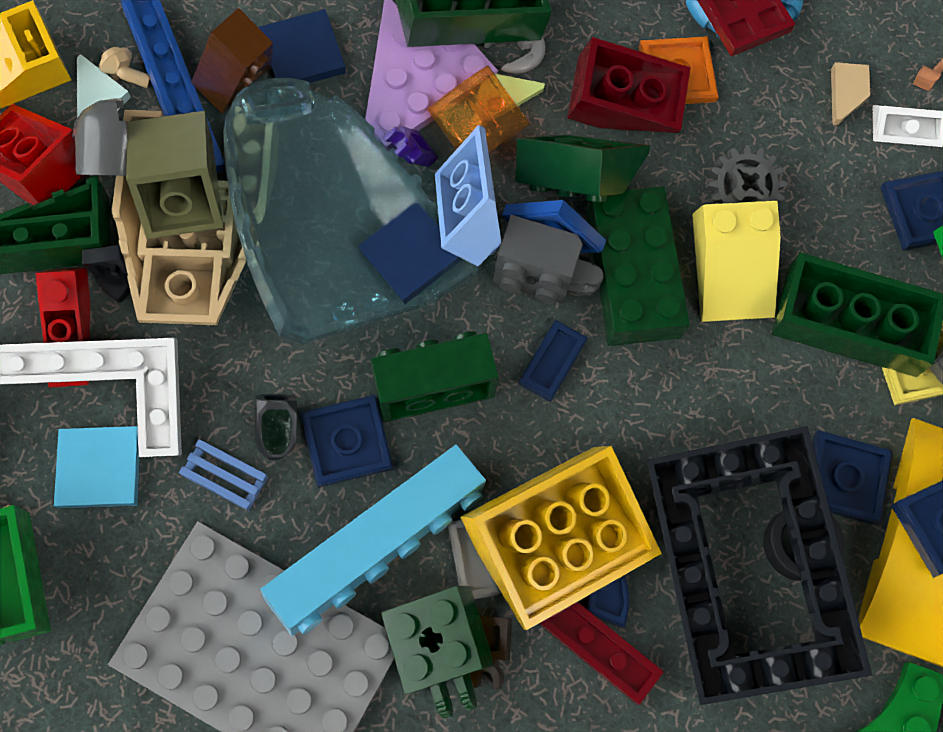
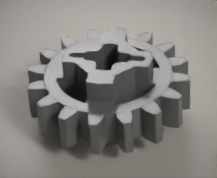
(735, 175)

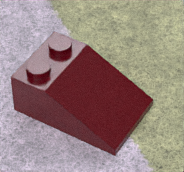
(627, 89)

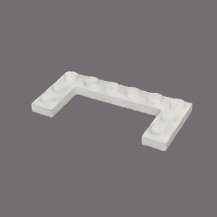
(146, 360)

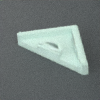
(95, 85)

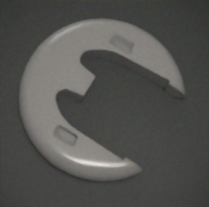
(528, 61)

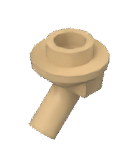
(116, 63)

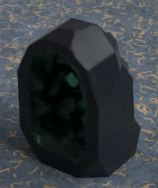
(275, 424)

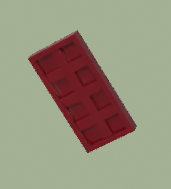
(747, 22)

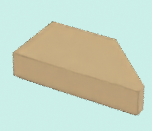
(849, 89)

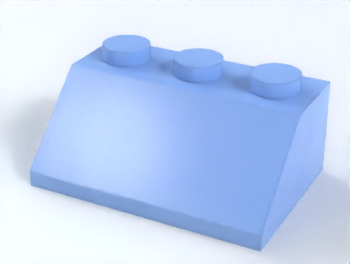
(468, 201)

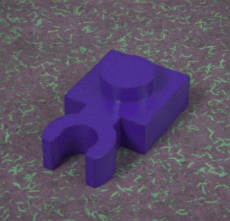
(411, 146)

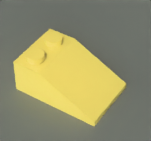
(737, 260)

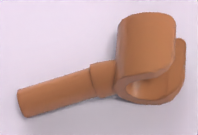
(927, 77)

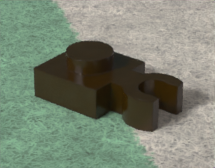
(499, 639)

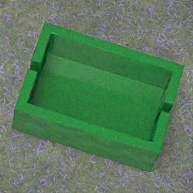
(21, 586)

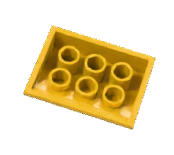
(562, 535)

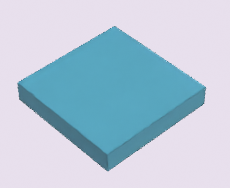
(97, 467)

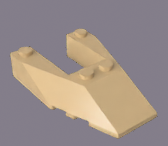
(179, 275)

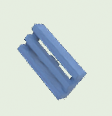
(195, 459)

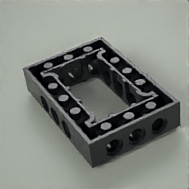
(792, 463)

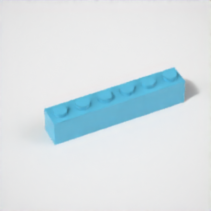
(372, 541)

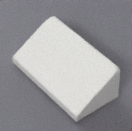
(907, 126)

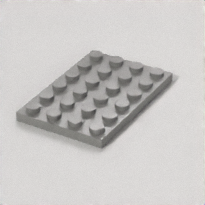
(230, 660)

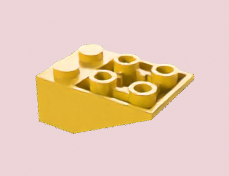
(27, 55)

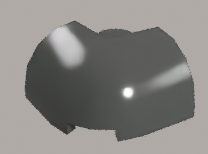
(101, 139)

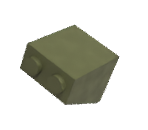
(173, 174)

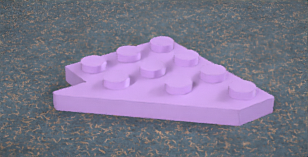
(413, 77)

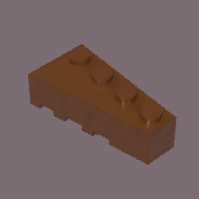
(232, 60)

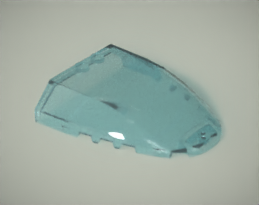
(304, 196)

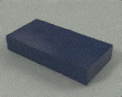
(552, 361)

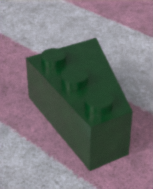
(55, 230)

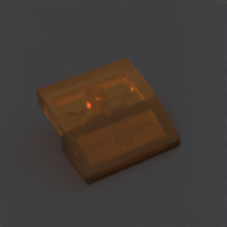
(479, 102)

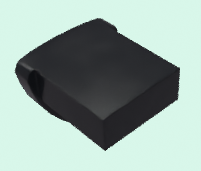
(109, 269)

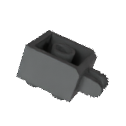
(543, 262)

